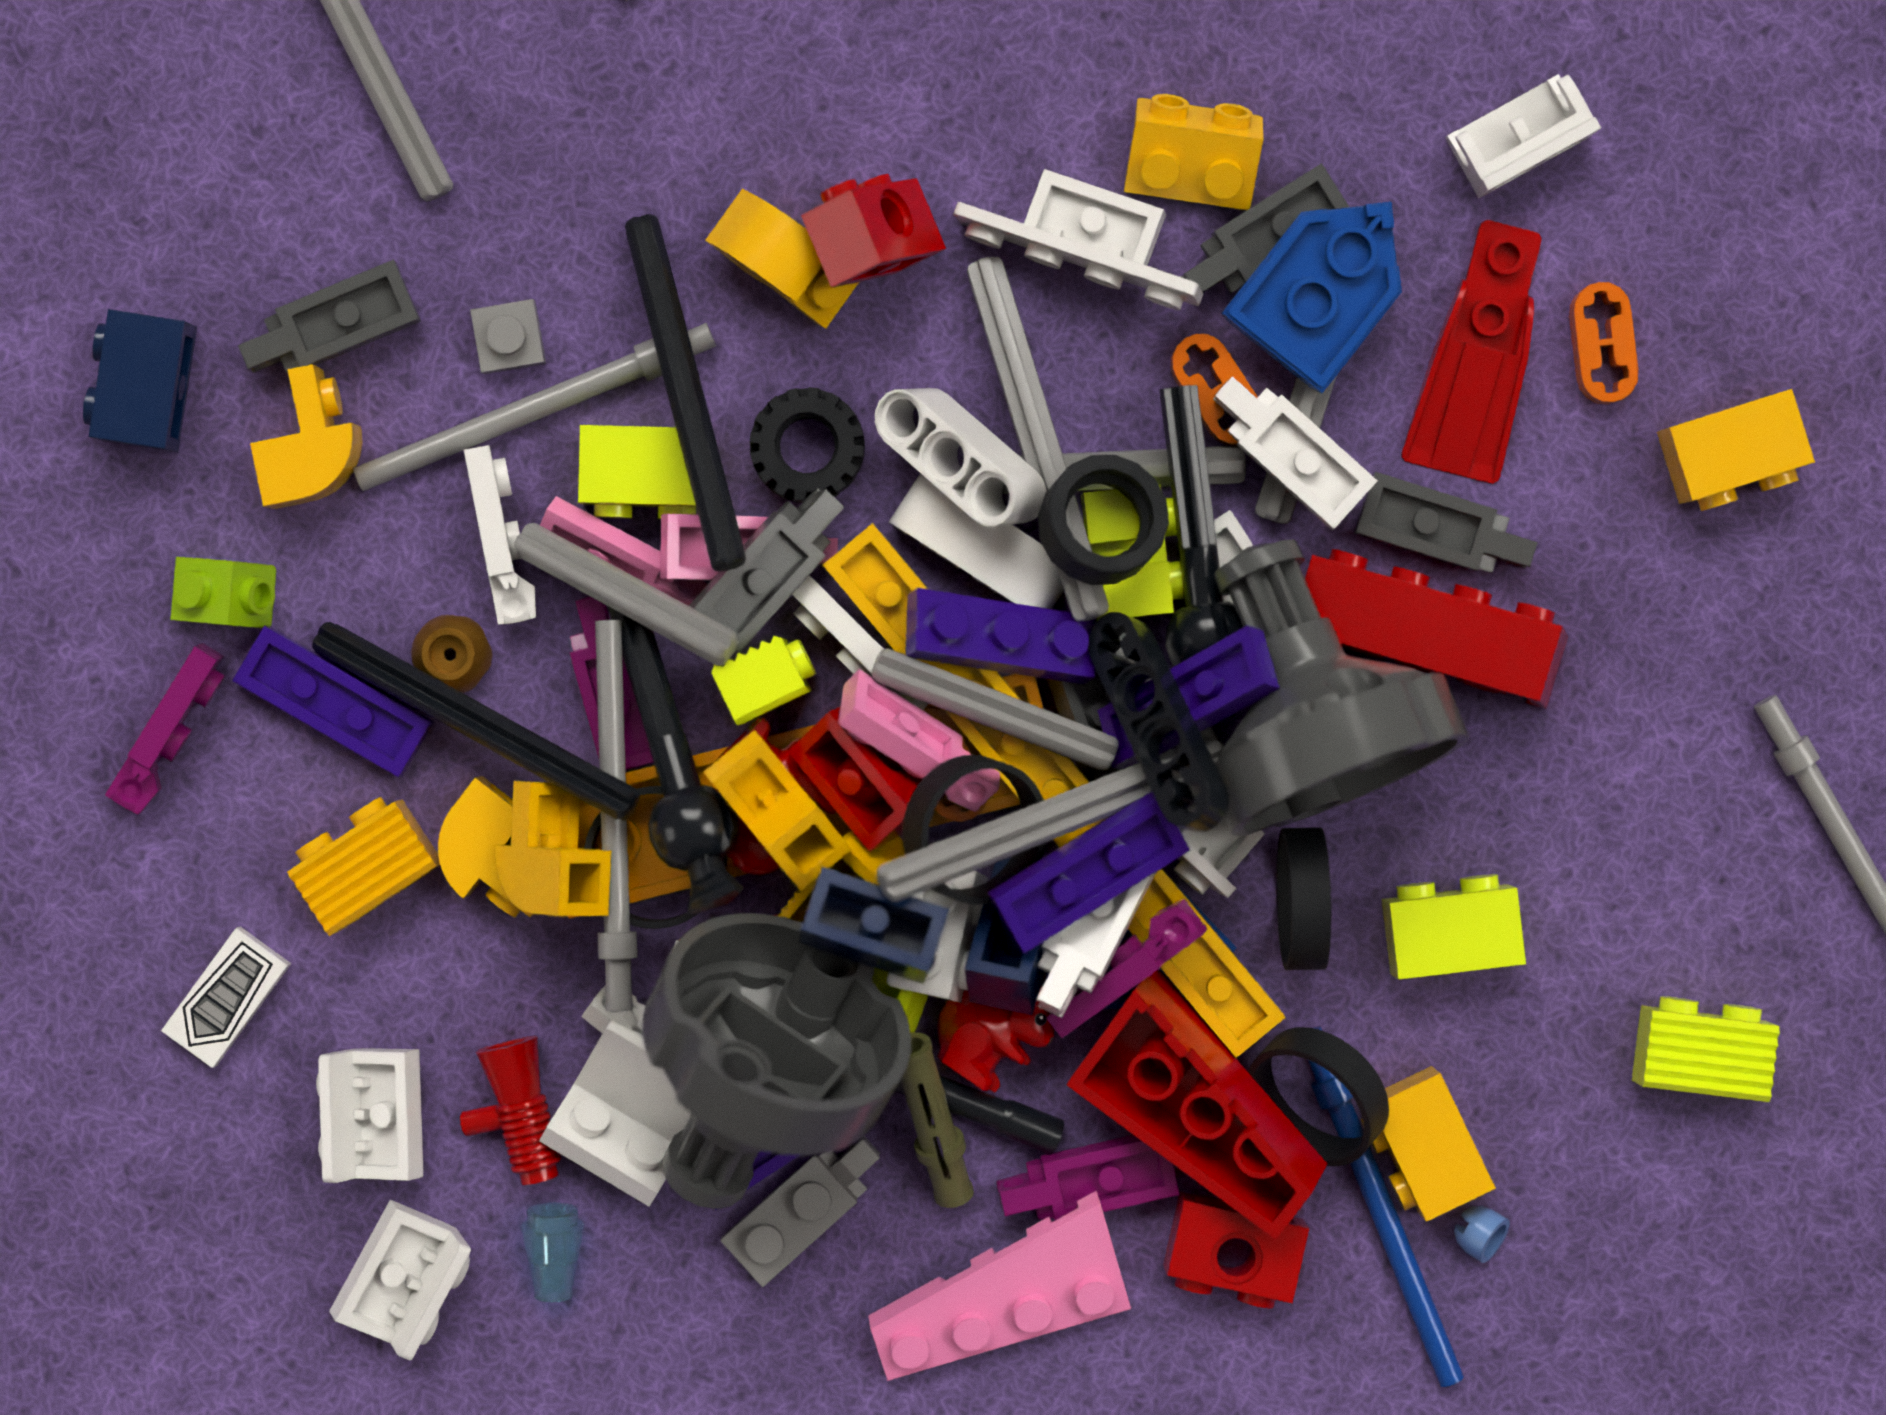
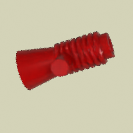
(521, 1110)

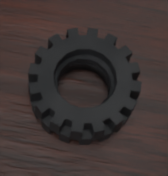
(788, 409)

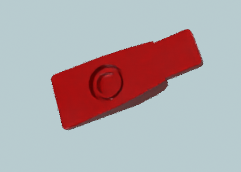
(1478, 360)

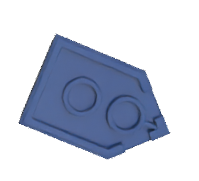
(1321, 290)

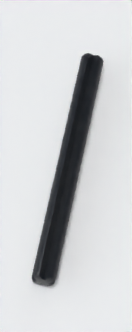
(685, 393)
(476, 721)

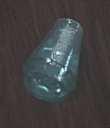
(552, 1249)

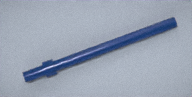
(1337, 1099)

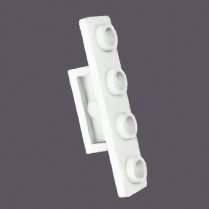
(1090, 229)

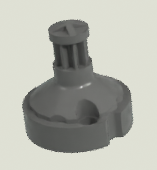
(1336, 720)
(767, 1050)

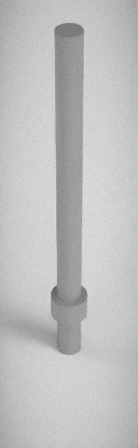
(523, 411)
(1799, 758)
(617, 943)

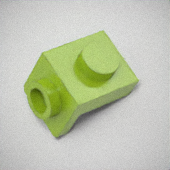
(223, 592)

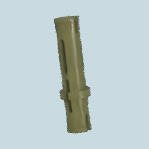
(946, 1173)

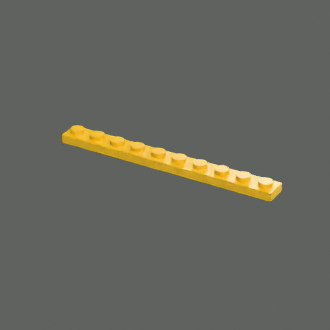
(1203, 971)

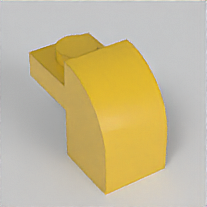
(778, 255)
(318, 458)
(777, 810)
(469, 839)
(543, 865)

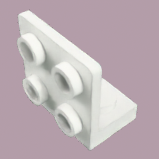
(619, 1116)

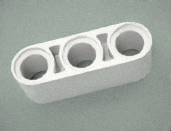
(934, 449)
(993, 555)

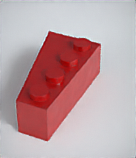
(1438, 629)
(1198, 1106)

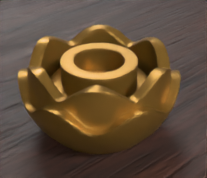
(468, 641)

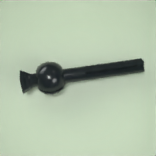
(1206, 614)
(692, 822)

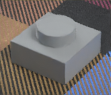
(508, 336)

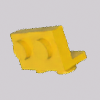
(1194, 152)

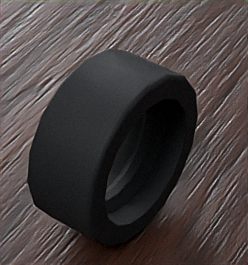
(1136, 486)

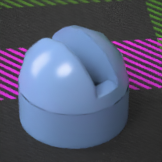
(1483, 1234)

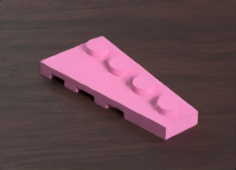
(1033, 1287)

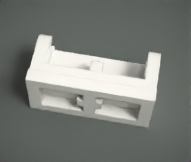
(1522, 134)

